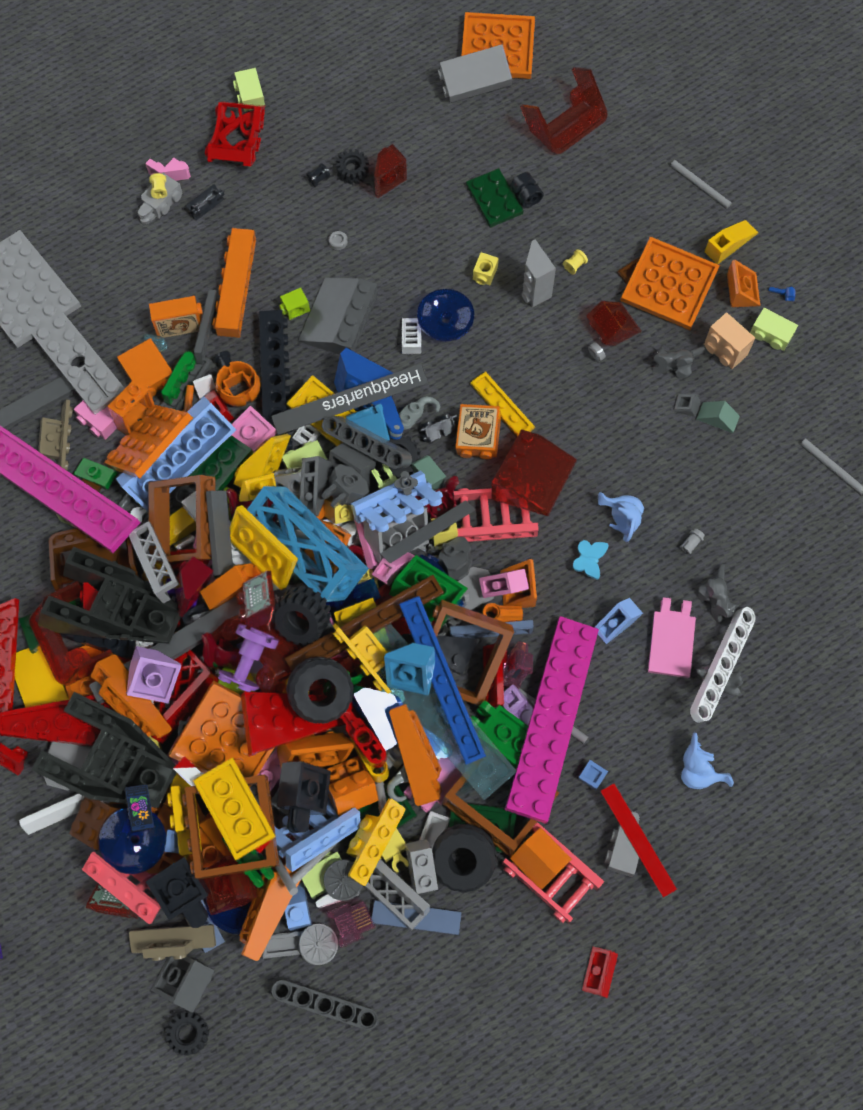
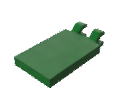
(503, 730)

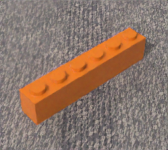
(235, 283)

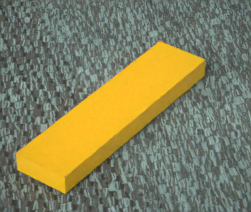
(495, 396)

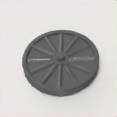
(338, 882)

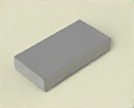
(282, 945)

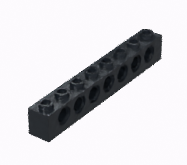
(269, 322)

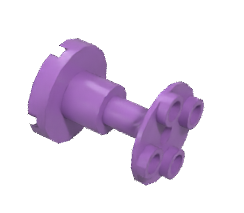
(250, 650)

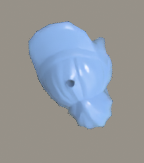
(625, 512)
(698, 771)

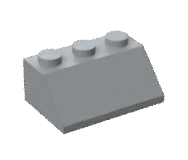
(538, 276)
(397, 531)

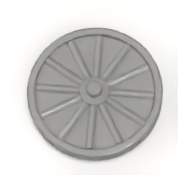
(318, 944)

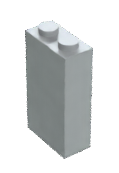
(475, 73)

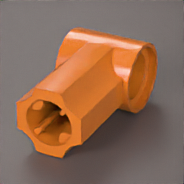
(504, 613)

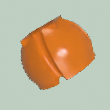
(233, 375)

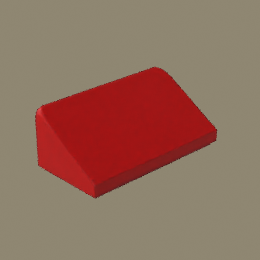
(600, 972)

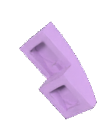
(517, 704)

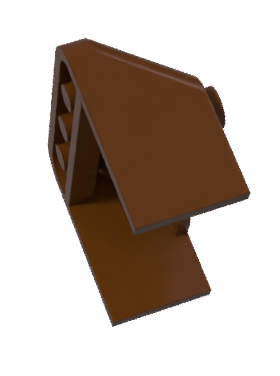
(62, 543)

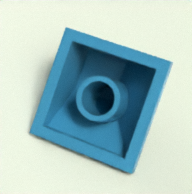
(410, 668)

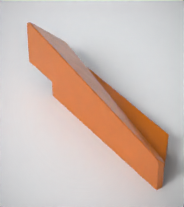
(114, 680)
(417, 754)
(265, 914)

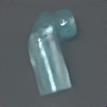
(159, 342)

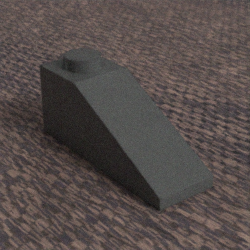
(314, 482)

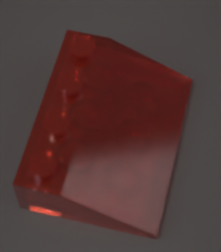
(532, 474)

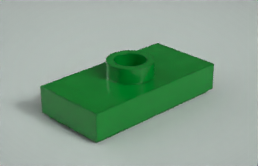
(95, 473)

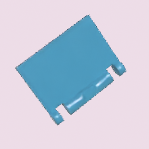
(369, 420)

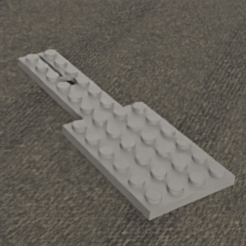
(37, 307)

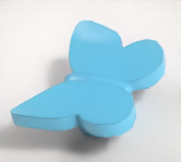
(589, 558)

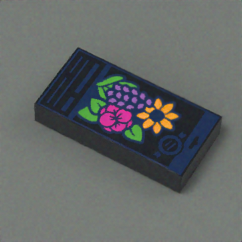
(139, 808)

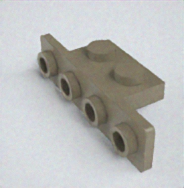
(54, 436)
(171, 941)

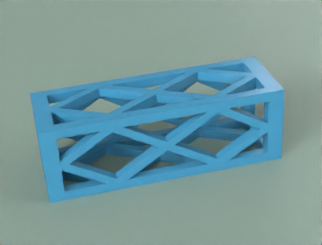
(333, 585)

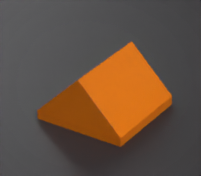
(742, 286)
(524, 598)
(540, 858)

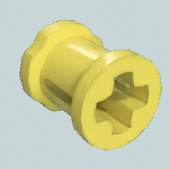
(158, 185)
(575, 261)

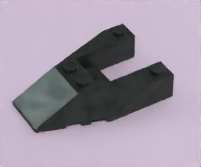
(121, 609)
(118, 759)

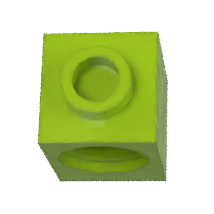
(294, 304)

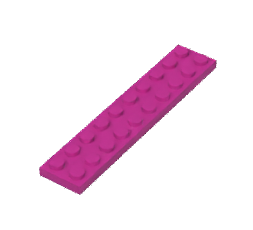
(64, 493)
(552, 720)

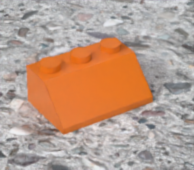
(318, 750)

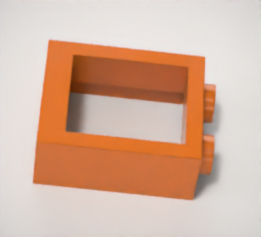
(126, 413)

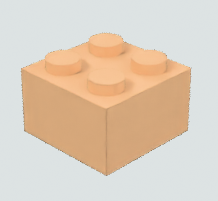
(729, 341)

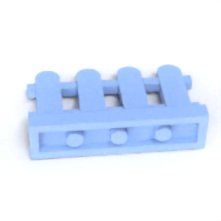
(388, 498)
(314, 842)

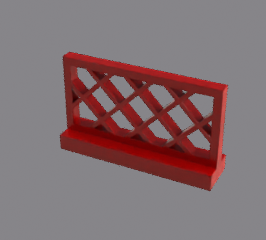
(187, 702)

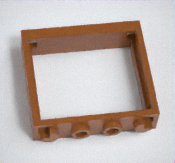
(160, 516)
(505, 634)
(472, 817)
(194, 842)

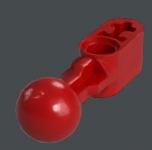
(355, 728)

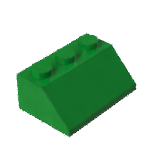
(418, 570)

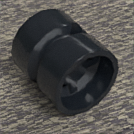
(526, 189)

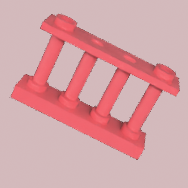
(488, 531)
(590, 881)
(122, 888)

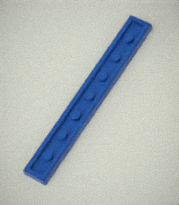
(444, 683)

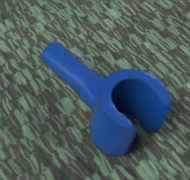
(789, 292)

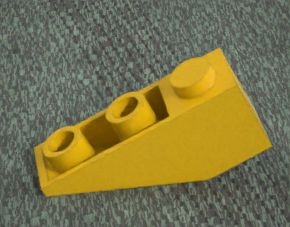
(729, 240)

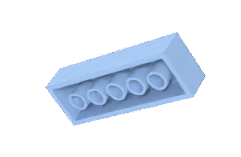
(185, 453)

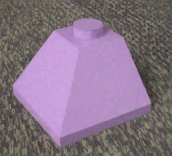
(152, 675)

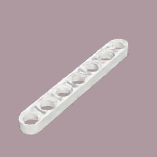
(716, 667)

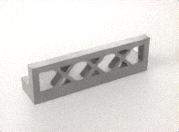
(148, 561)
(403, 890)

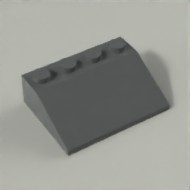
(339, 314)

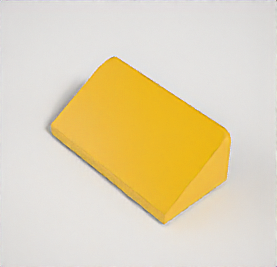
(251, 487)

